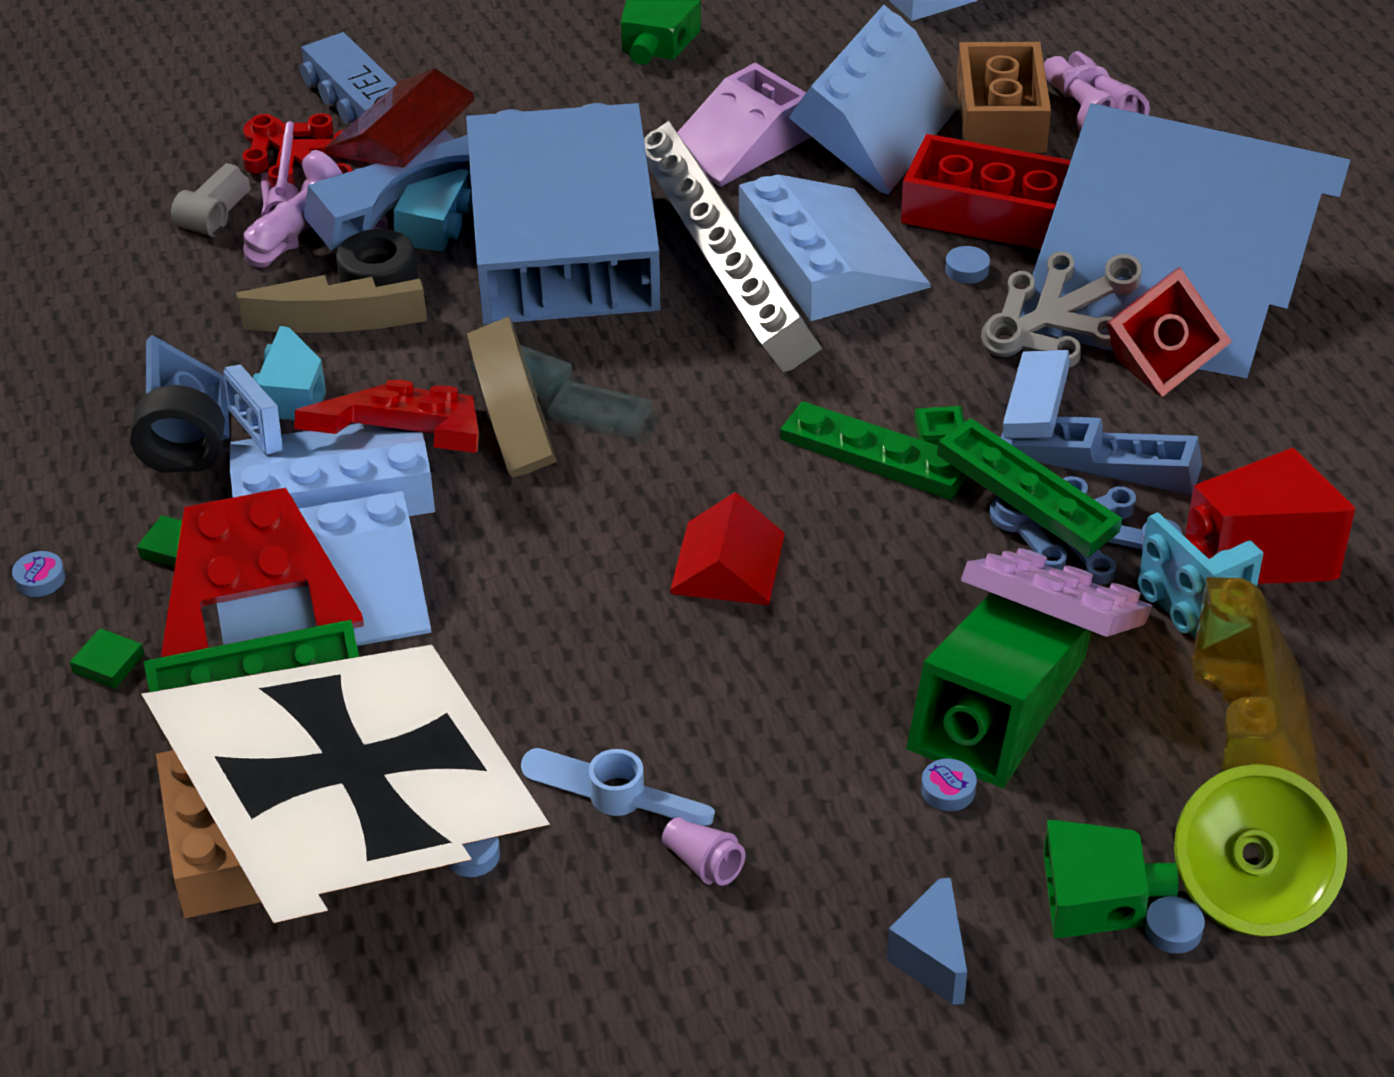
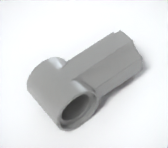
(209, 205)

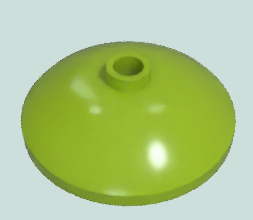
(1297, 845)

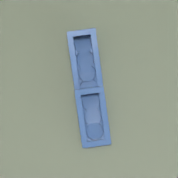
(1143, 459)

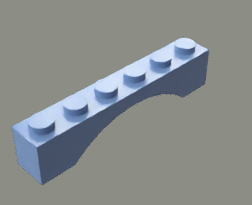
(363, 196)

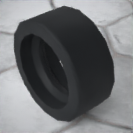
(184, 404)

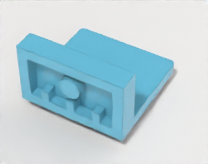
(1176, 571)

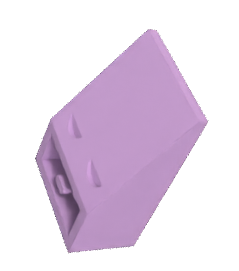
(744, 124)

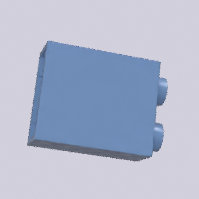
(563, 213)

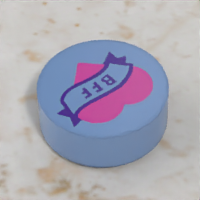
(38, 573)
(948, 784)

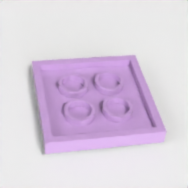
(1057, 592)

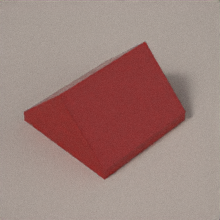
(1166, 334)
(729, 554)

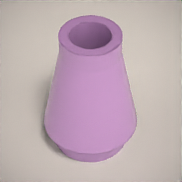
(706, 851)

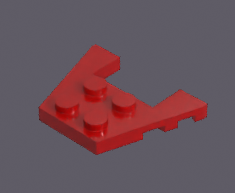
(401, 407)
(245, 551)

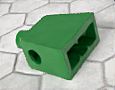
(658, 28)
(1100, 878)

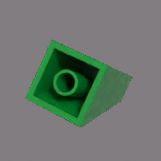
(994, 686)

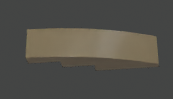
(318, 307)
(511, 398)

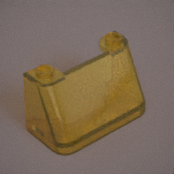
(1253, 666)

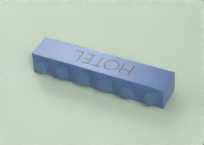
(347, 78)

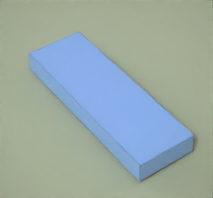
(1036, 394)
(253, 409)

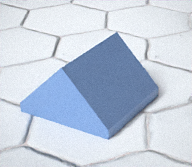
(172, 367)

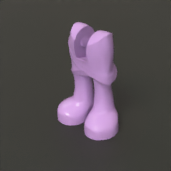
(1089, 84)
(280, 228)

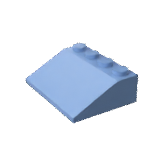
(877, 101)
(825, 245)
(338, 466)
(375, 558)

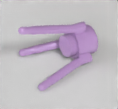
(282, 191)

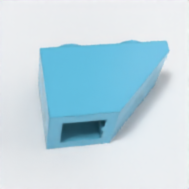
(433, 210)
(291, 374)

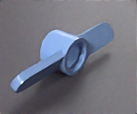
(588, 779)

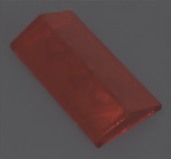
(403, 120)

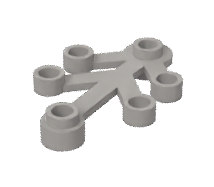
(1056, 310)

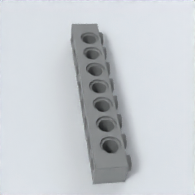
(729, 250)

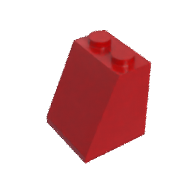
(1281, 509)

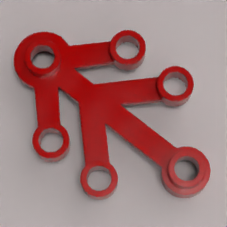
(269, 131)

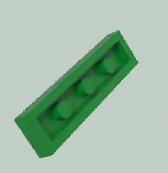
(872, 449)
(1029, 487)
(253, 656)

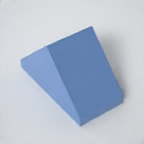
(929, 943)

